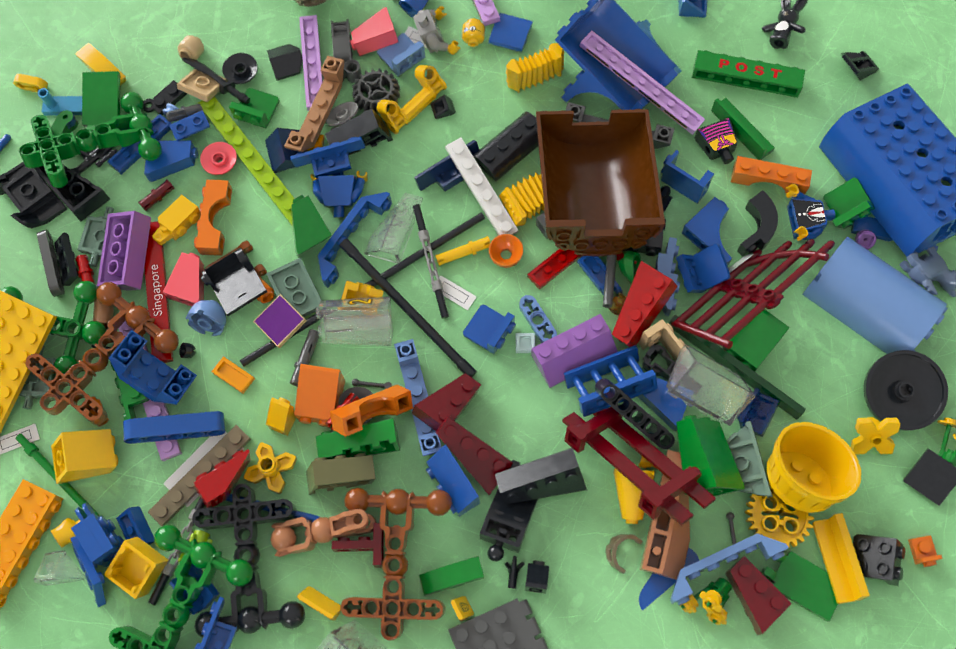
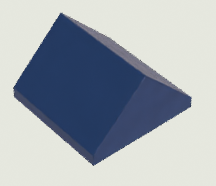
(278, 154)

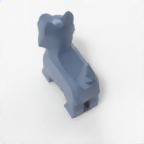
(929, 269)

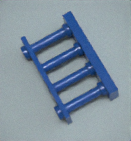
(594, 370)

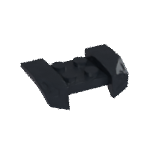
(31, 196)

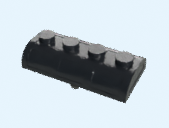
(508, 146)

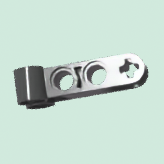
(343, 50)

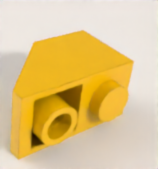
(280, 416)

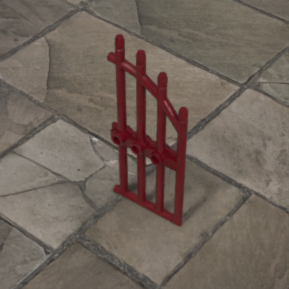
(750, 292)

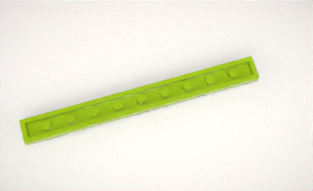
(249, 156)

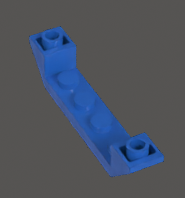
(378, 203)

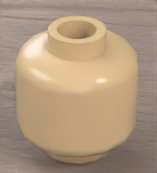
(190, 47)

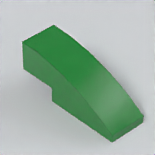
(451, 576)

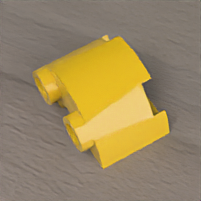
(360, 290)

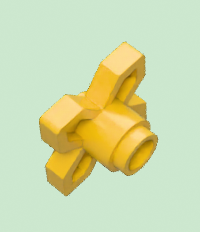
(875, 434)
(273, 476)

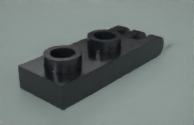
(65, 259)

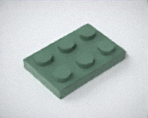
(295, 286)

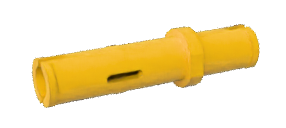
(462, 251)

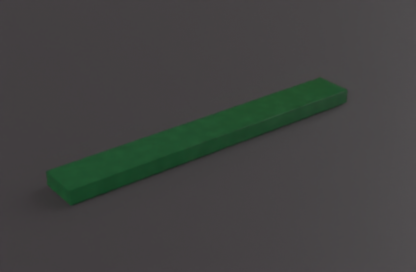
(749, 376)

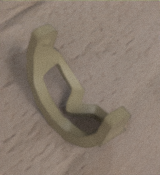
(614, 542)

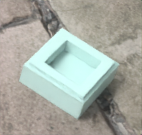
(525, 342)

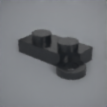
(169, 94)

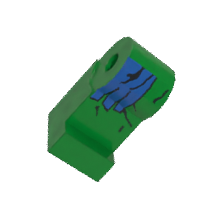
(64, 123)

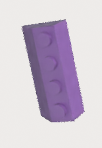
(124, 250)
(573, 349)

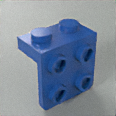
(703, 269)
(489, 328)

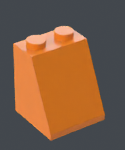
(317, 393)

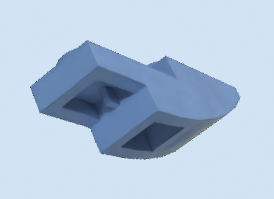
(665, 265)

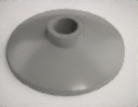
(342, 113)

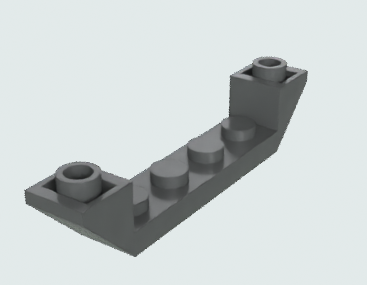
(661, 136)

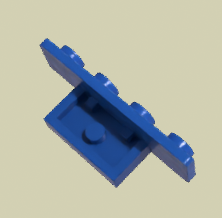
(329, 159)
(216, 634)

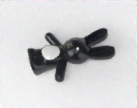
(786, 23)

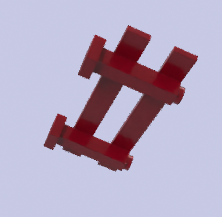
(653, 495)

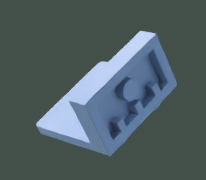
(402, 55)

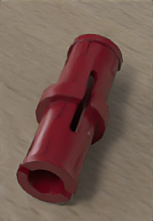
(156, 195)

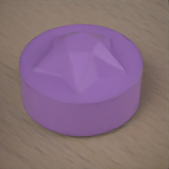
(866, 238)

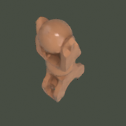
(321, 531)

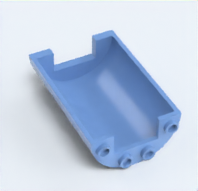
(875, 299)

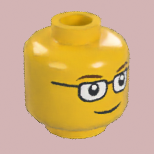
(473, 32)

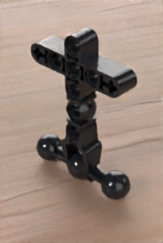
(249, 618)

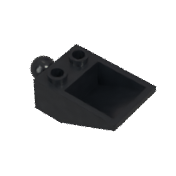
(508, 522)

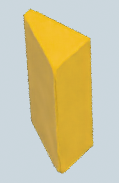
(320, 602)

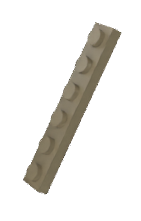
(184, 489)

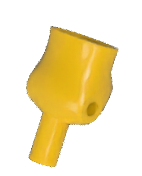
(63, 532)

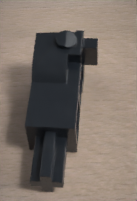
(658, 370)

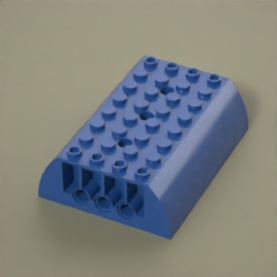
(884, 159)

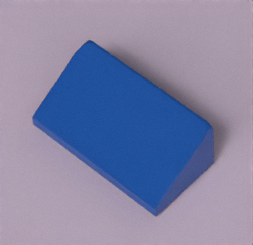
(135, 525)

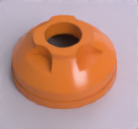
(502, 243)

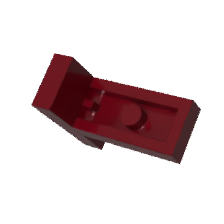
(376, 545)

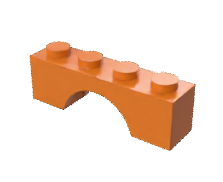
(750, 171)
(216, 196)
(389, 401)

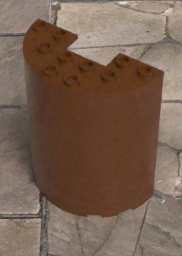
(599, 181)

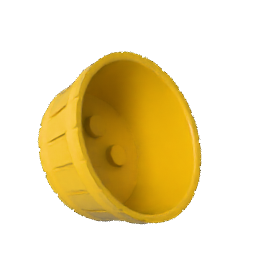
(812, 468)

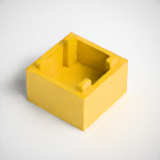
(136, 567)

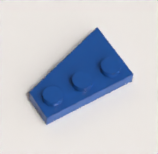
(93, 578)

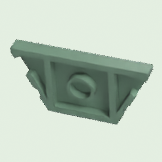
(749, 461)

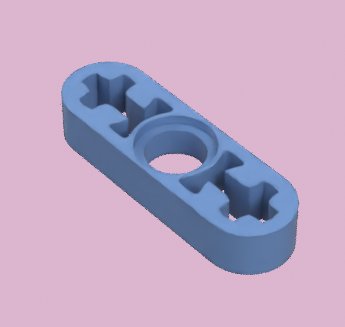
(535, 306)

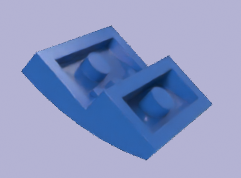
(510, 32)

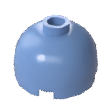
(207, 316)

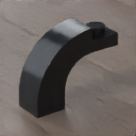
(766, 217)

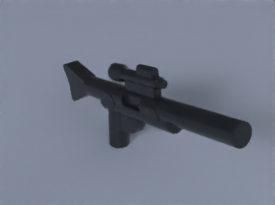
(91, 157)

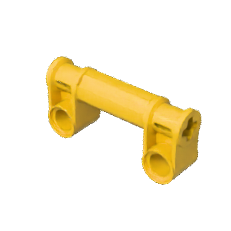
(397, 116)

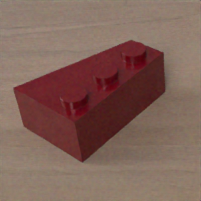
(447, 401)
(757, 594)

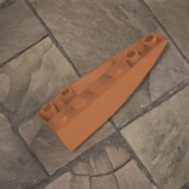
(666, 539)

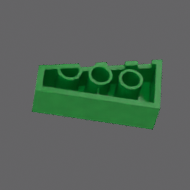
(373, 440)

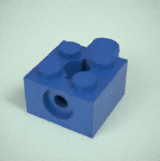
(96, 536)

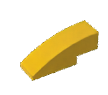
(97, 61)

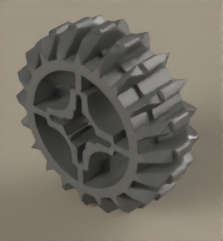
(373, 85)

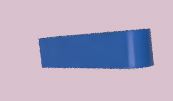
(173, 427)

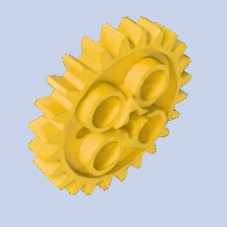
(779, 529)

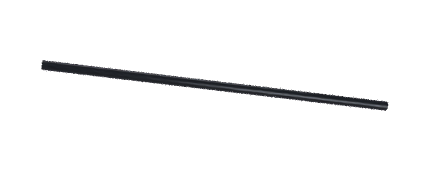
(388, 273)

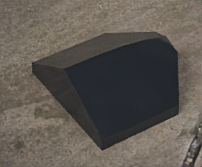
(285, 61)
(860, 64)

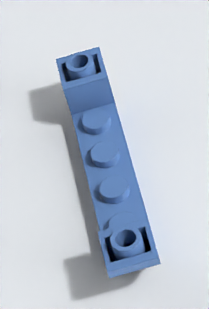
(414, 381)
(769, 547)

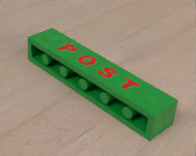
(748, 73)

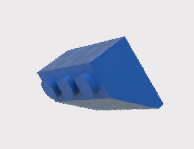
(452, 480)

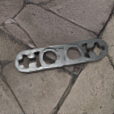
(50, 263)

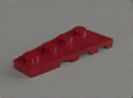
(474, 454)

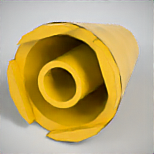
(629, 497)

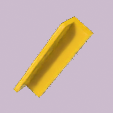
(840, 559)

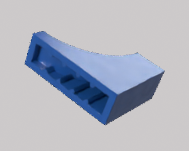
(704, 227)

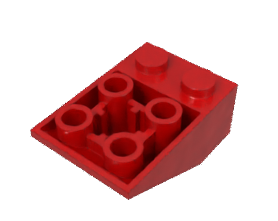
(219, 483)

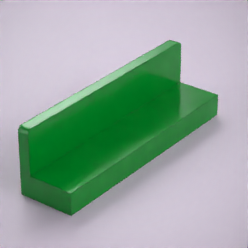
(743, 129)

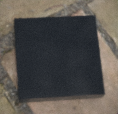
(932, 476)

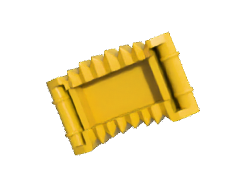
(535, 68)
(524, 199)

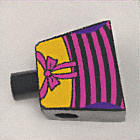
(717, 140)

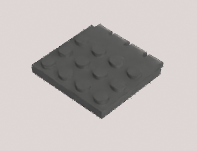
(500, 629)

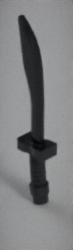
(225, 87)

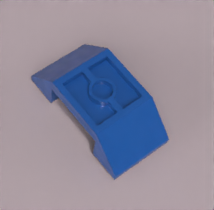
(148, 373)

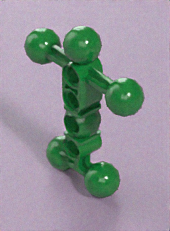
(91, 332)

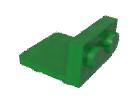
(258, 110)
(849, 203)

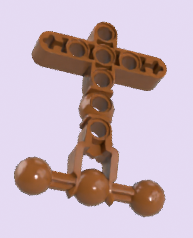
(136, 318)
(397, 503)

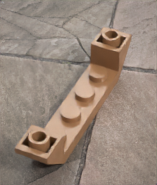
(312, 126)

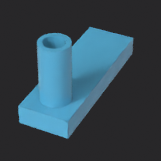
(55, 104)

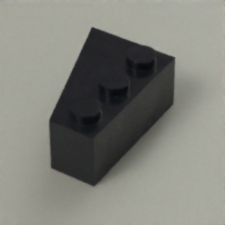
(367, 126)

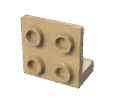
(665, 334)

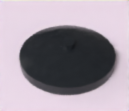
(906, 388)

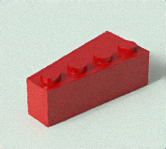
(643, 304)

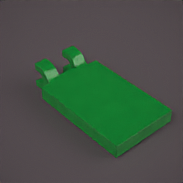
(100, 97)
(803, 584)

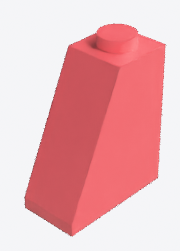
(374, 33)
(185, 281)

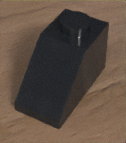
(537, 577)

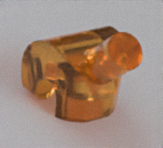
(618, 302)

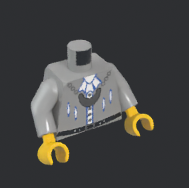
(430, 31)

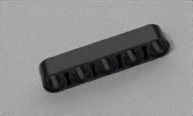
(642, 418)

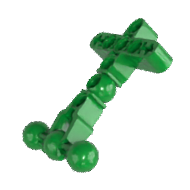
(51, 149)
(201, 555)

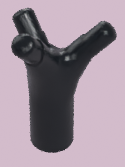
(513, 572)

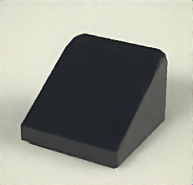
(443, 107)

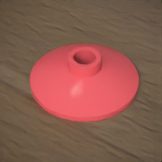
(216, 152)

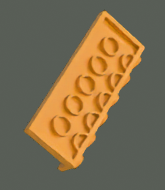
(20, 531)

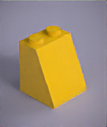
(83, 455)

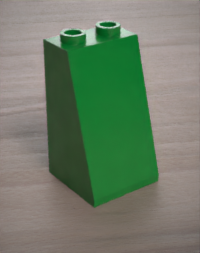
(705, 447)

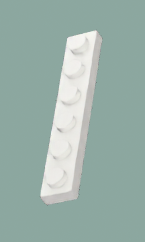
(481, 187)

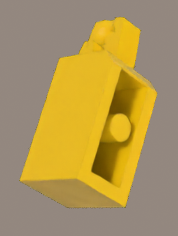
(176, 220)

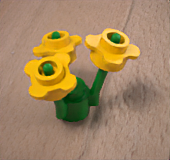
(713, 599)

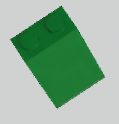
(307, 225)
(757, 339)

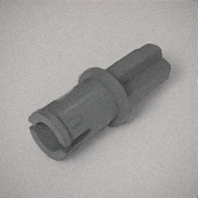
(183, 112)

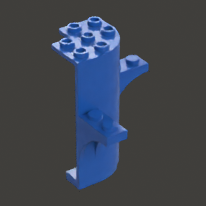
(627, 37)

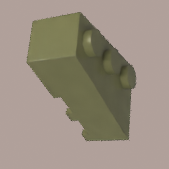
(340, 472)

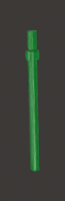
(33, 451)

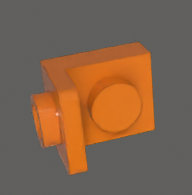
(924, 551)

